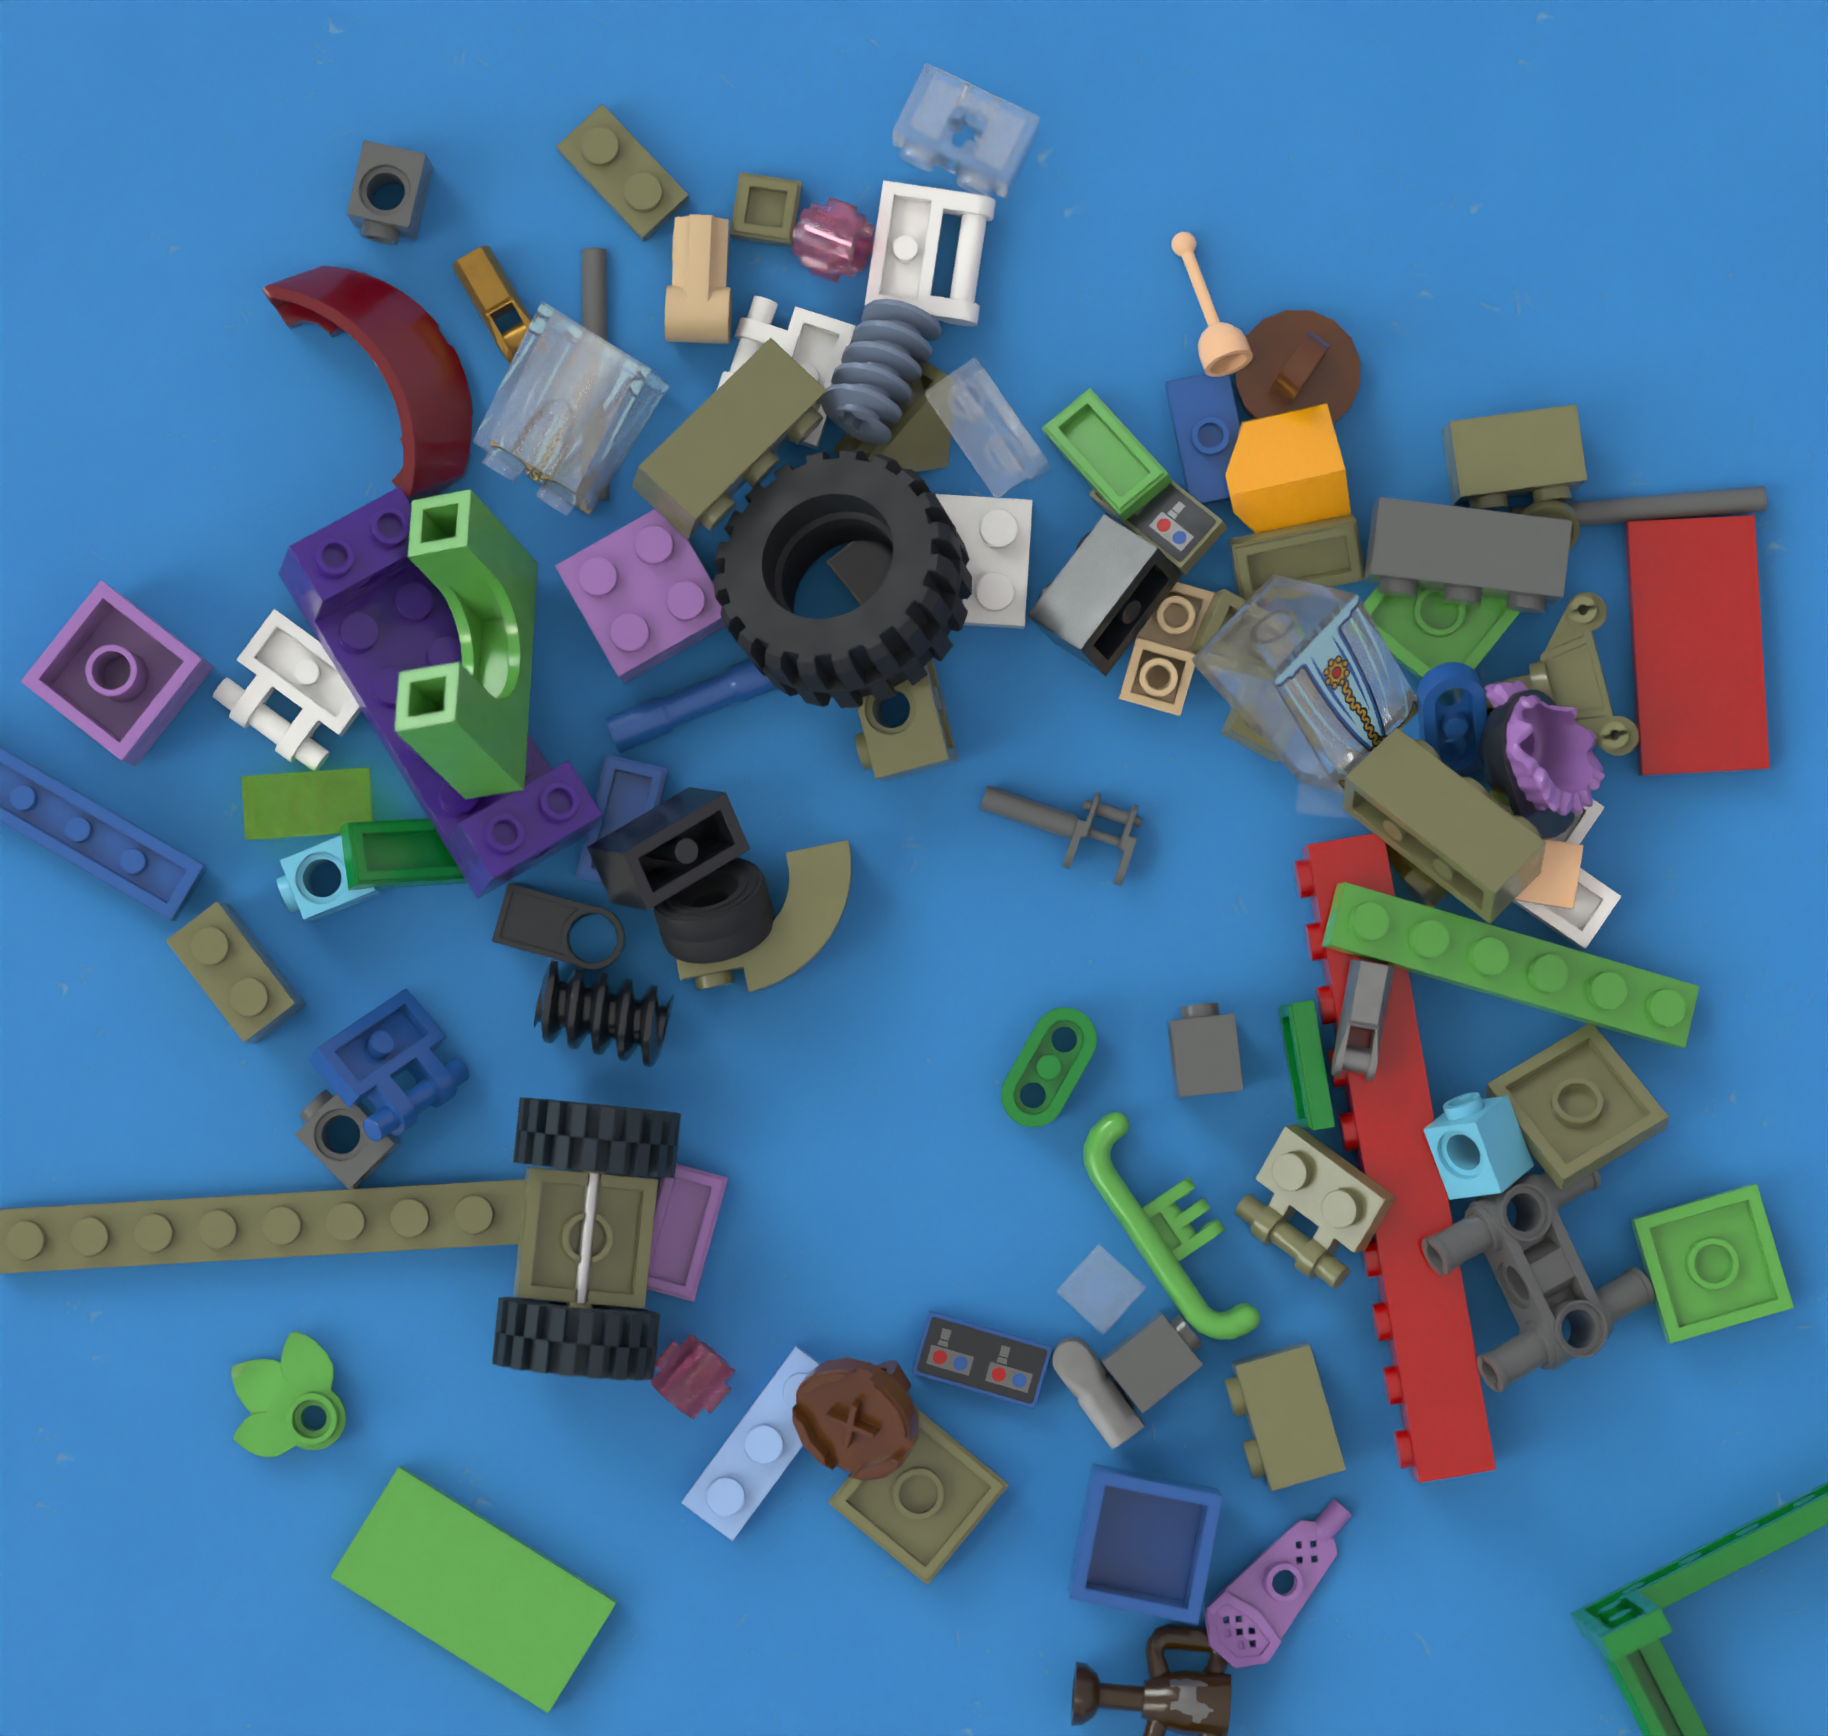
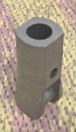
(1364, 1008)
(1096, 1391)

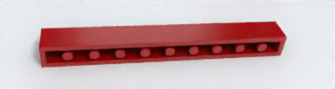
(1419, 1310)

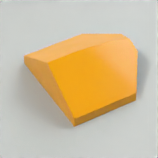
(1287, 470)

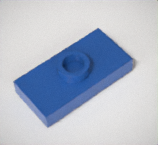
(1205, 433)

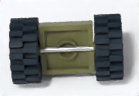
(585, 1240)

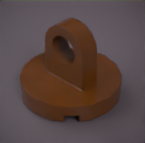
(1298, 364)
(857, 1417)

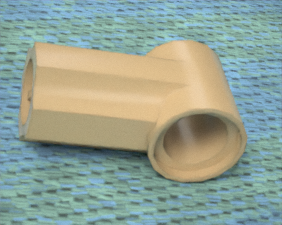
(699, 300)

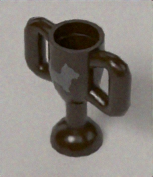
(1171, 1701)

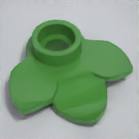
(281, 1393)

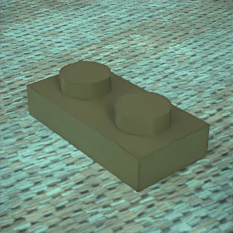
(622, 173)

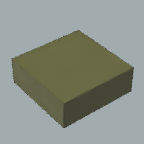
(766, 209)

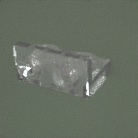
(987, 428)

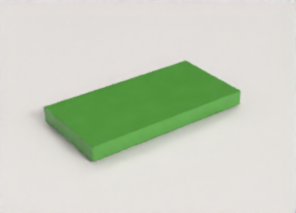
(474, 1588)

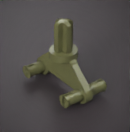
(1574, 675)

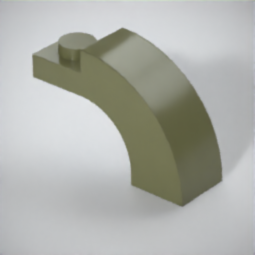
(802, 929)

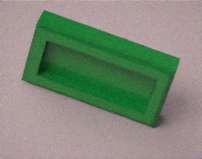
(396, 855)
(1306, 1065)

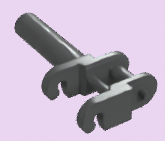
(1066, 823)

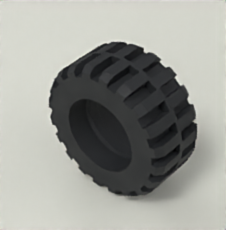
(804, 518)

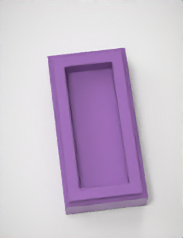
(683, 1230)

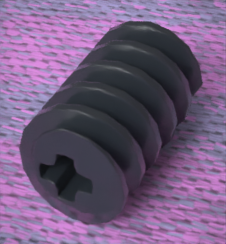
(602, 1014)

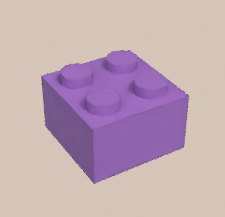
(643, 594)
(117, 674)

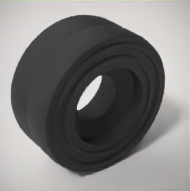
(717, 915)

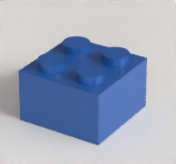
(1145, 1543)

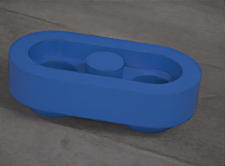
(1453, 715)

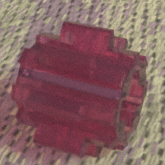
(833, 239)
(692, 1376)

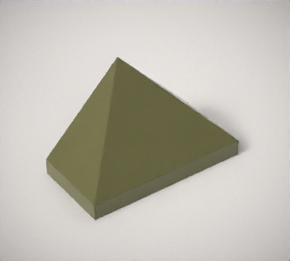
(919, 438)

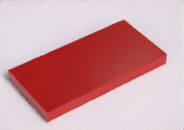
(1696, 645)

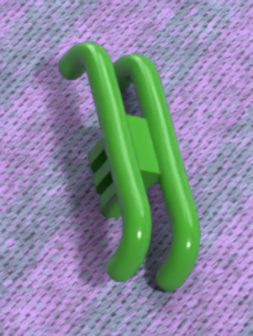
(1163, 1233)

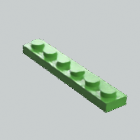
(1510, 965)

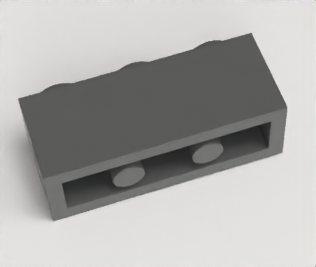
(1467, 554)

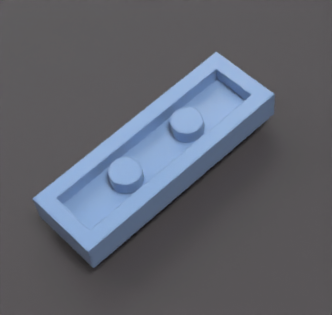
(753, 1452)

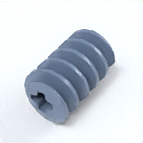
(878, 367)

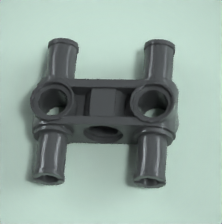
(1538, 1277)

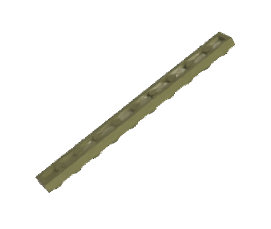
(261, 1226)

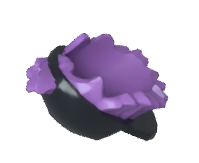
(1538, 757)

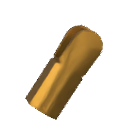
(492, 297)

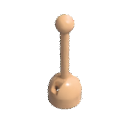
(1221, 346)

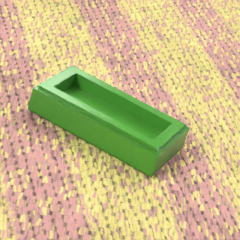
(1106, 455)

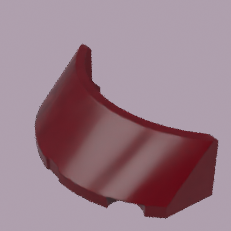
(411, 356)

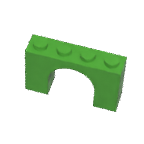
(476, 713)

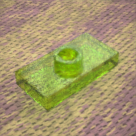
(305, 803)

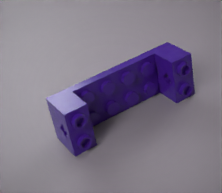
(388, 618)

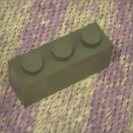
(731, 440)
(1444, 824)

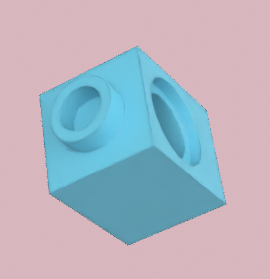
(296, 886)
(1478, 1146)

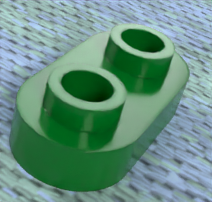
(1048, 1067)

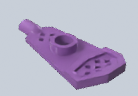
(1258, 1604)

